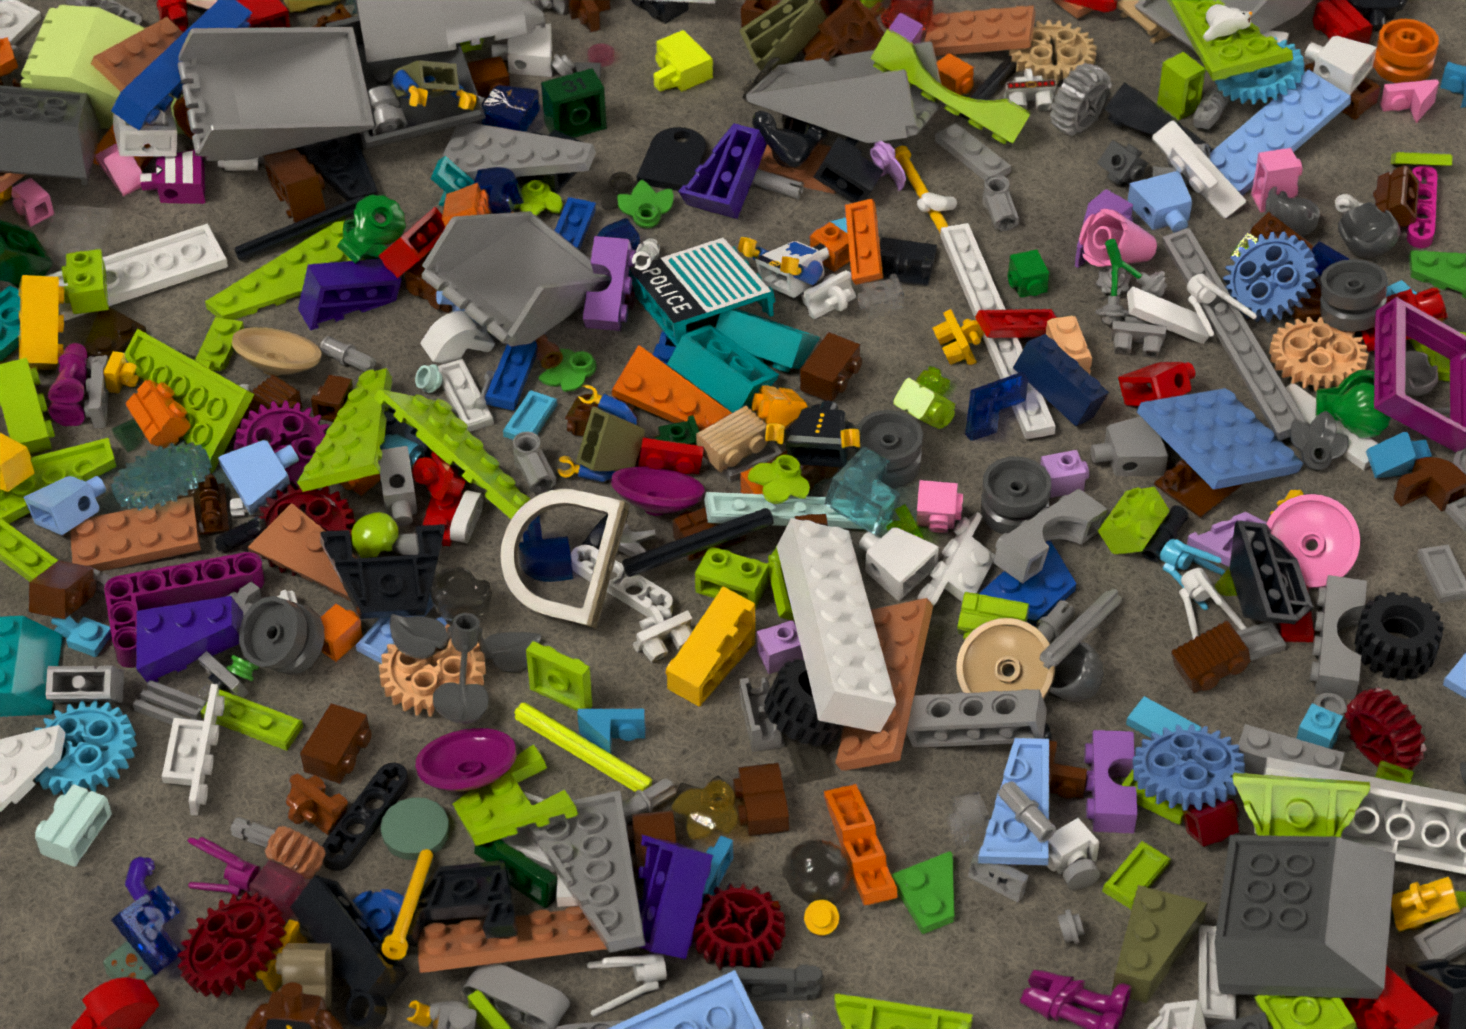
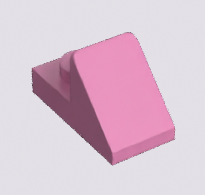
(1415, 96)
(120, 169)

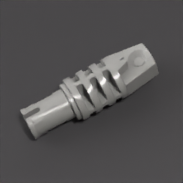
(1210, 108)

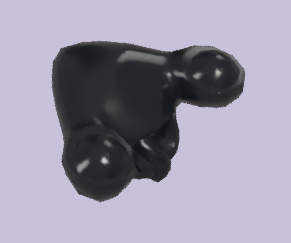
(787, 145)

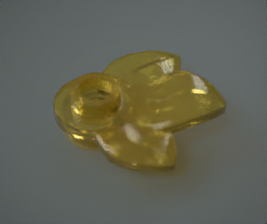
(704, 812)

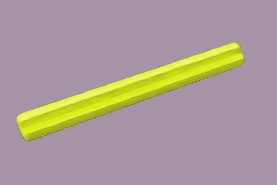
(582, 748)

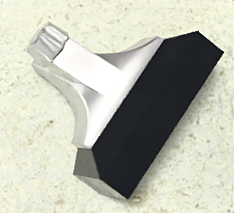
(629, 541)

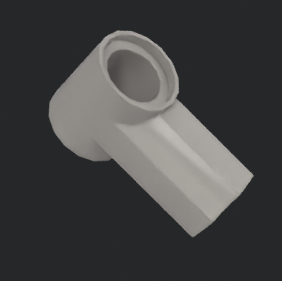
(999, 202)
(532, 462)

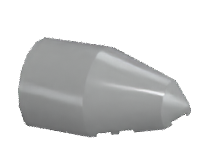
(431, 26)

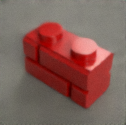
(1341, 20)

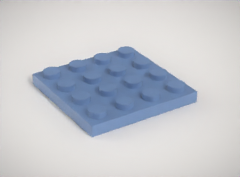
(1219, 438)

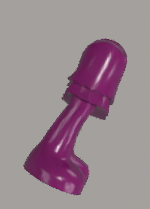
(69, 387)
(1055, 994)

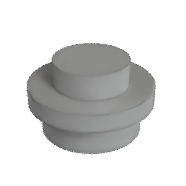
(563, 65)
(1071, 926)

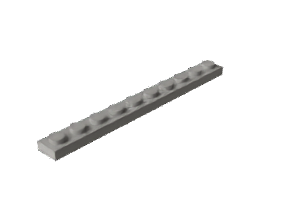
(1236, 337)

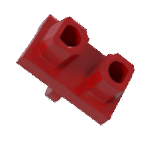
(175, 11)
(438, 476)

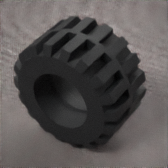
(1396, 654)
(793, 707)

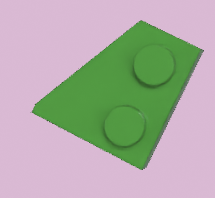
(1439, 269)
(928, 892)

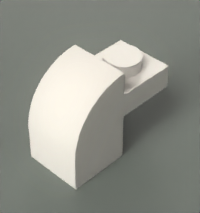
(453, 335)

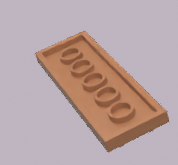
(902, 639)
(538, 936)

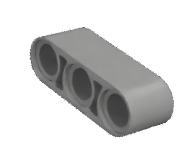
(518, 995)

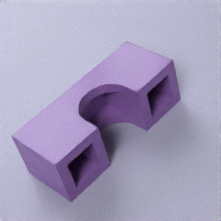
(607, 308)
(1111, 805)

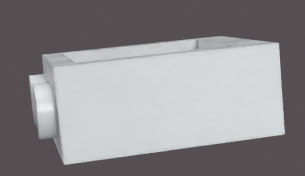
(160, 135)

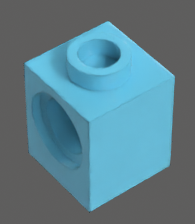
(1320, 727)

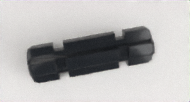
(240, 534)

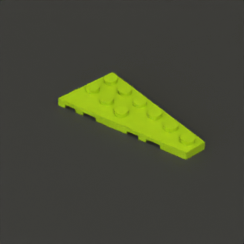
(211, 400)
(353, 439)
(454, 443)

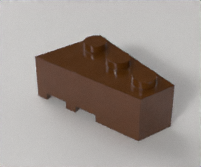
(295, 183)

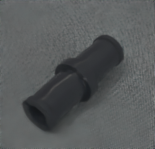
(1166, 531)

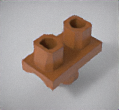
(310, 803)

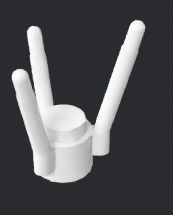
(1205, 291)
(1200, 588)
(647, 968)

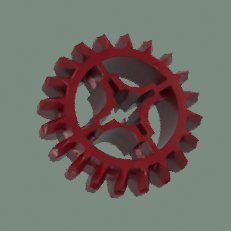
(1385, 729)
(733, 937)

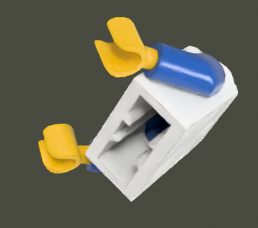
(789, 267)

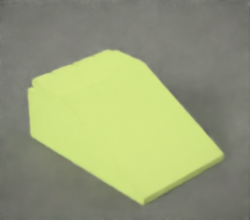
(65, 53)

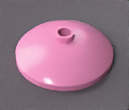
(1324, 522)

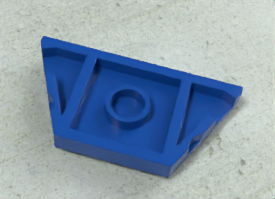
(1040, 591)

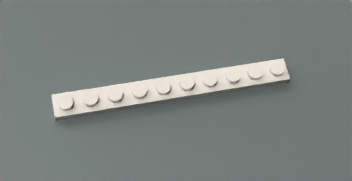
(982, 295)

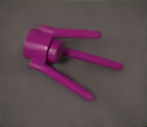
(237, 872)

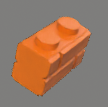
(158, 413)

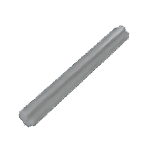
(1080, 628)

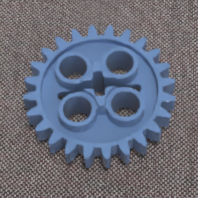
(1272, 275)
(1187, 767)

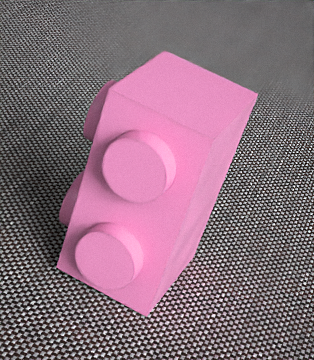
(1278, 170)
(938, 505)

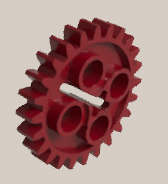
(336, 511)
(232, 944)

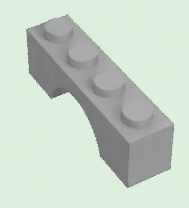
(1025, 548)
(1337, 666)

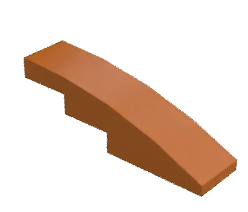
(860, 844)

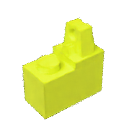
(682, 63)

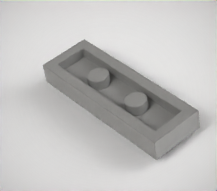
(971, 152)

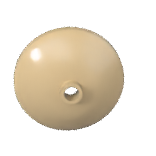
(276, 350)
(1000, 645)

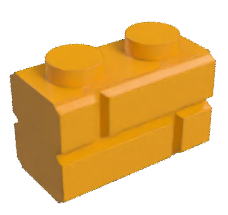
(777, 405)

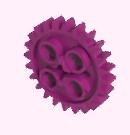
(271, 426)

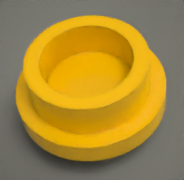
(821, 917)

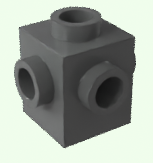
(1123, 163)

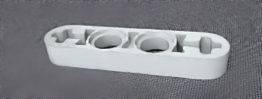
(618, 585)

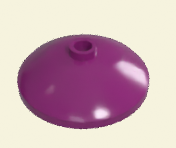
(657, 490)
(466, 759)

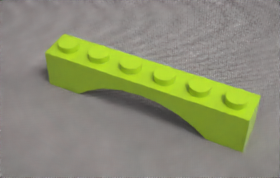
(999, 116)

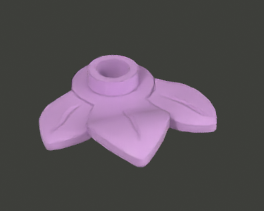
(884, 157)

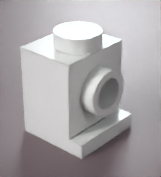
(1071, 844)

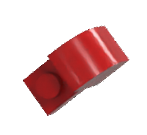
(117, 1004)

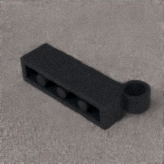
(355, 946)

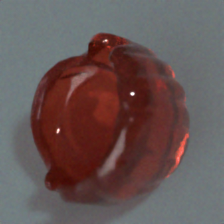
(918, 10)

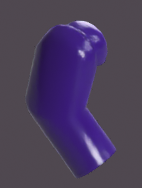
(135, 878)

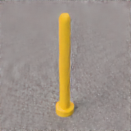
(903, 157)
(395, 945)

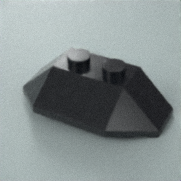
(1267, 576)

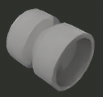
(385, 110)

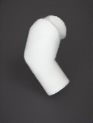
(936, 202)

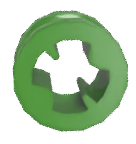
(242, 667)

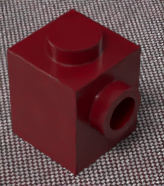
(1212, 824)

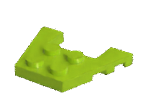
(503, 807)

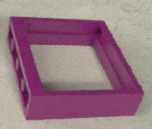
(1392, 325)

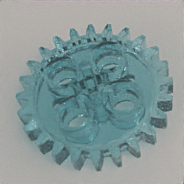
(161, 476)

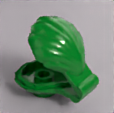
(366, 237)
(1354, 405)

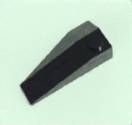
(1141, 113)
(1442, 988)

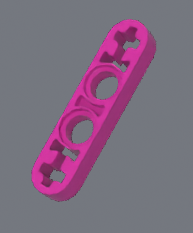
(1425, 207)

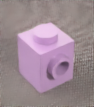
(1066, 472)
(778, 646)

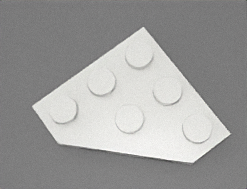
(24, 758)

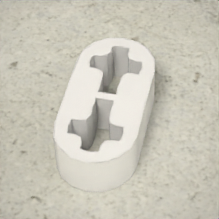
(466, 516)

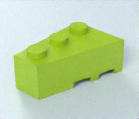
(23, 406)

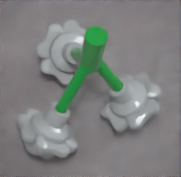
(1114, 280)

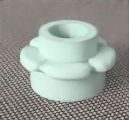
(428, 378)

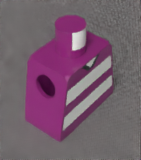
(177, 178)

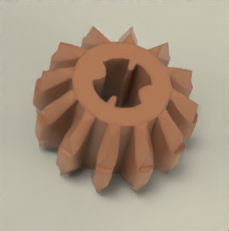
(295, 852)

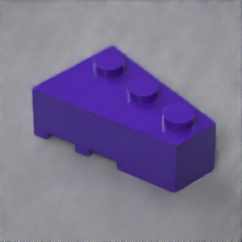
(727, 174)
(183, 632)

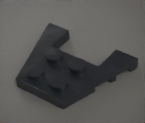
(386, 583)
(466, 891)

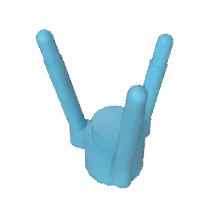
(1180, 556)

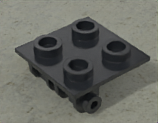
(908, 260)

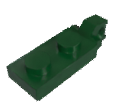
(523, 873)

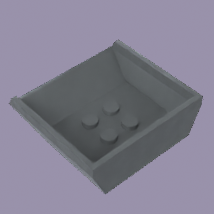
(437, 115)
(47, 133)
(1304, 917)

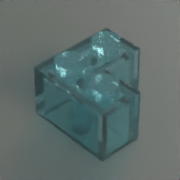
(860, 492)

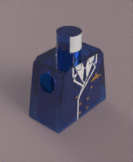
(510, 107)

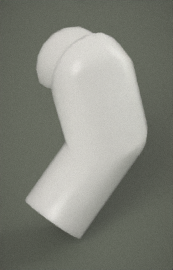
(1345, 203)

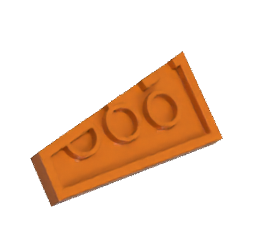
(663, 392)

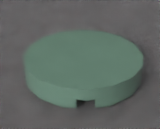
(414, 826)

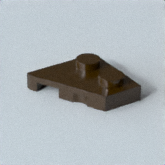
(111, 333)

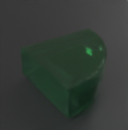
(128, 434)

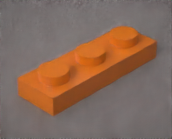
(863, 241)

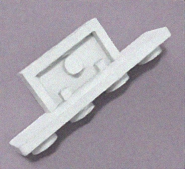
(1198, 169)
(963, 564)
(189, 750)

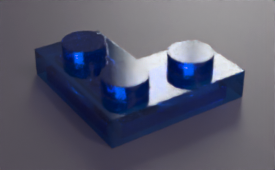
(989, 400)
(142, 928)

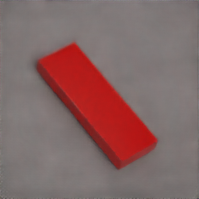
(1014, 322)

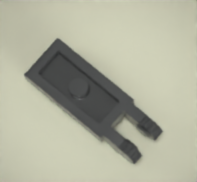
(780, 983)

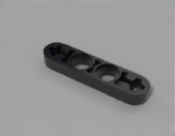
(361, 814)

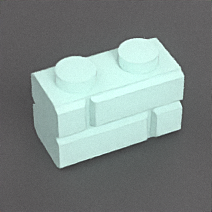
(72, 825)

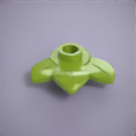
(539, 197)
(780, 479)

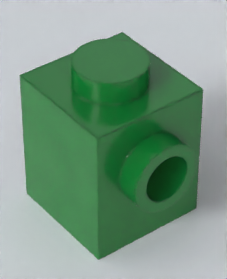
(1028, 273)

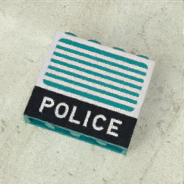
(697, 286)

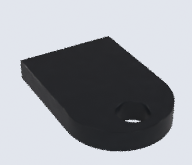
(671, 162)

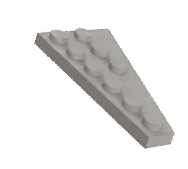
(523, 153)
(597, 867)

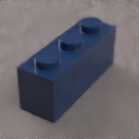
(1061, 380)

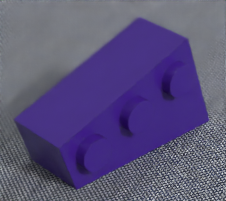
(345, 287)
(671, 895)

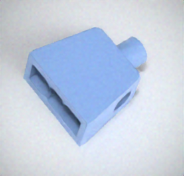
(1162, 201)
(258, 472)
(65, 503)

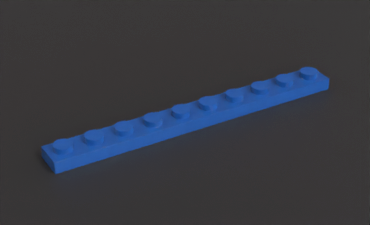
(519, 359)

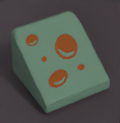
(126, 963)

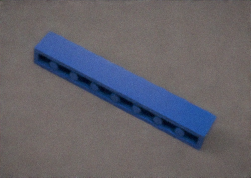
(161, 81)

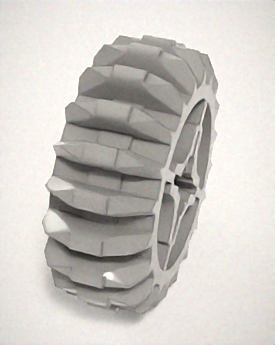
(1080, 99)

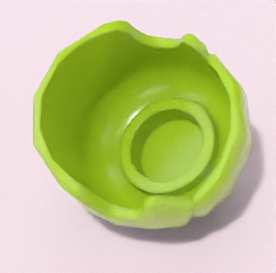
(374, 534)

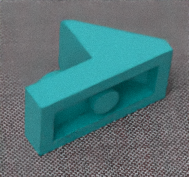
(449, 177)

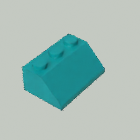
(767, 338)
(720, 367)
(24, 659)

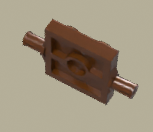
(852, 29)

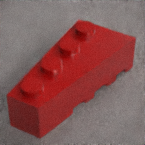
(1394, 1009)

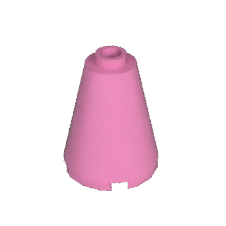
(1133, 241)

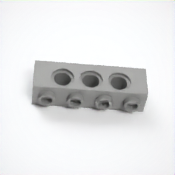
(976, 718)

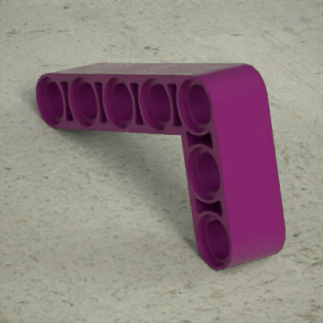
(172, 586)

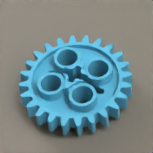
(1265, 81)
(93, 747)

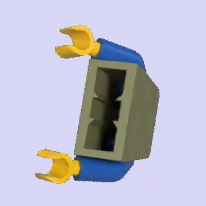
(429, 80)
(609, 441)

